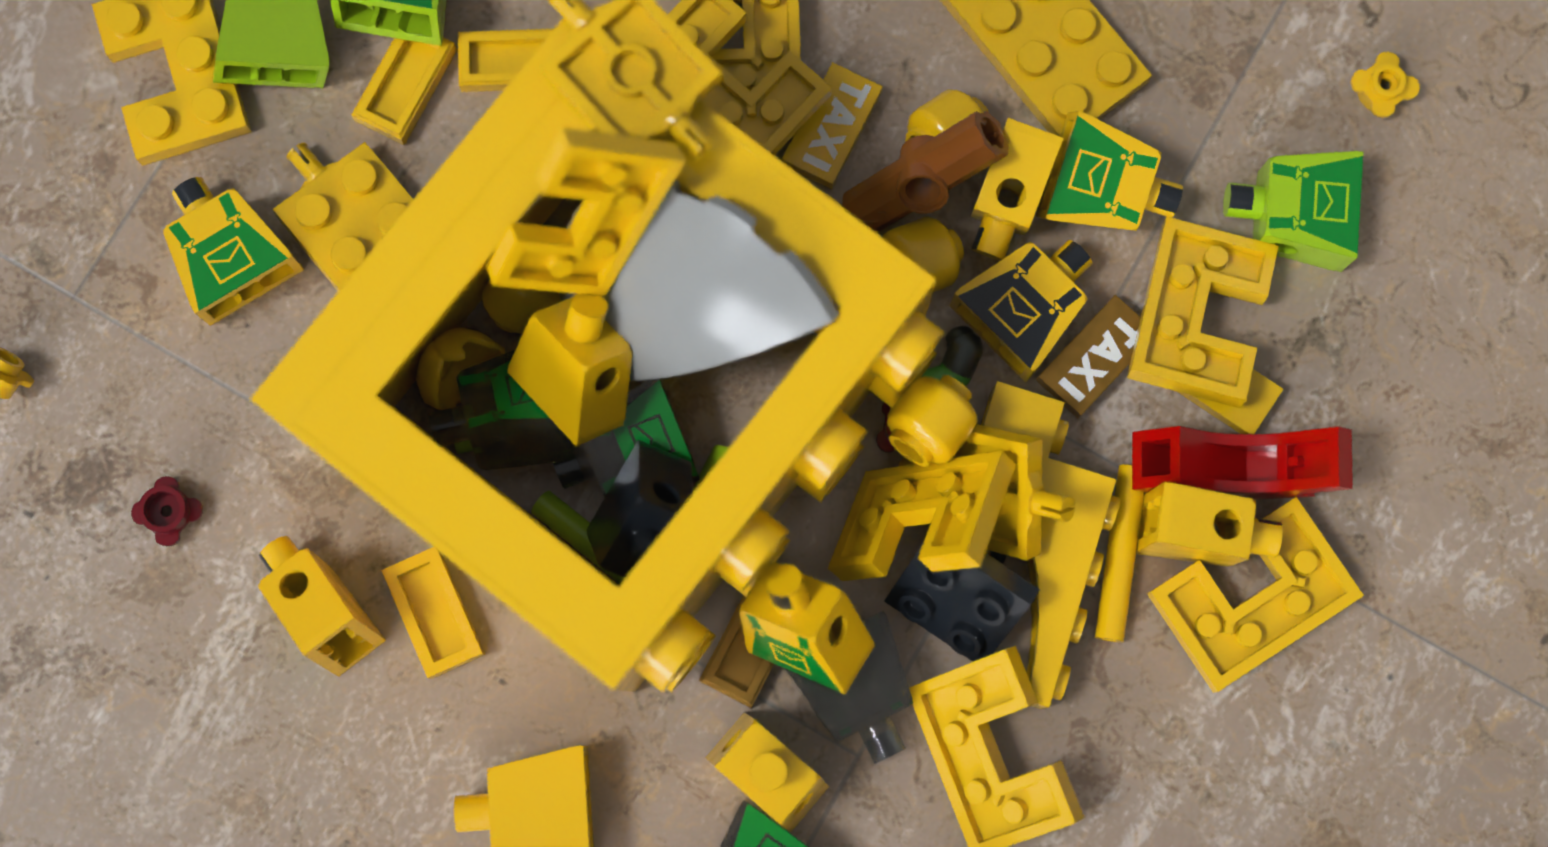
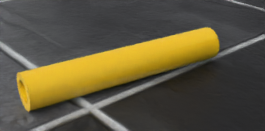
(1120, 560)

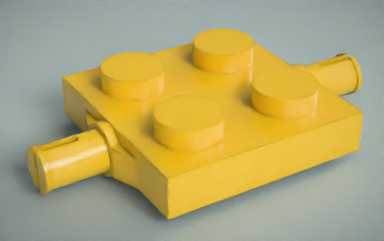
(632, 71)
(341, 209)
(1025, 502)

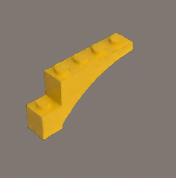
(1067, 548)

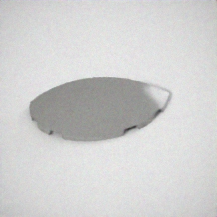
(708, 290)

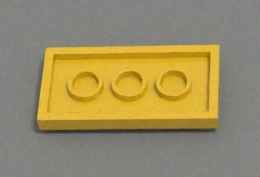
(1053, 55)

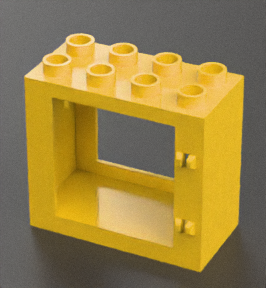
(429, 275)

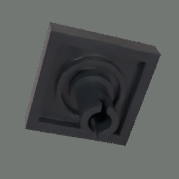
(964, 606)

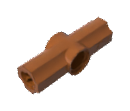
(927, 172)

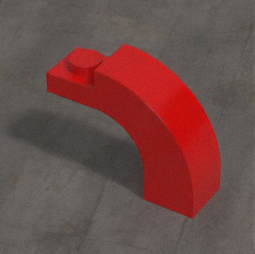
(1244, 463)

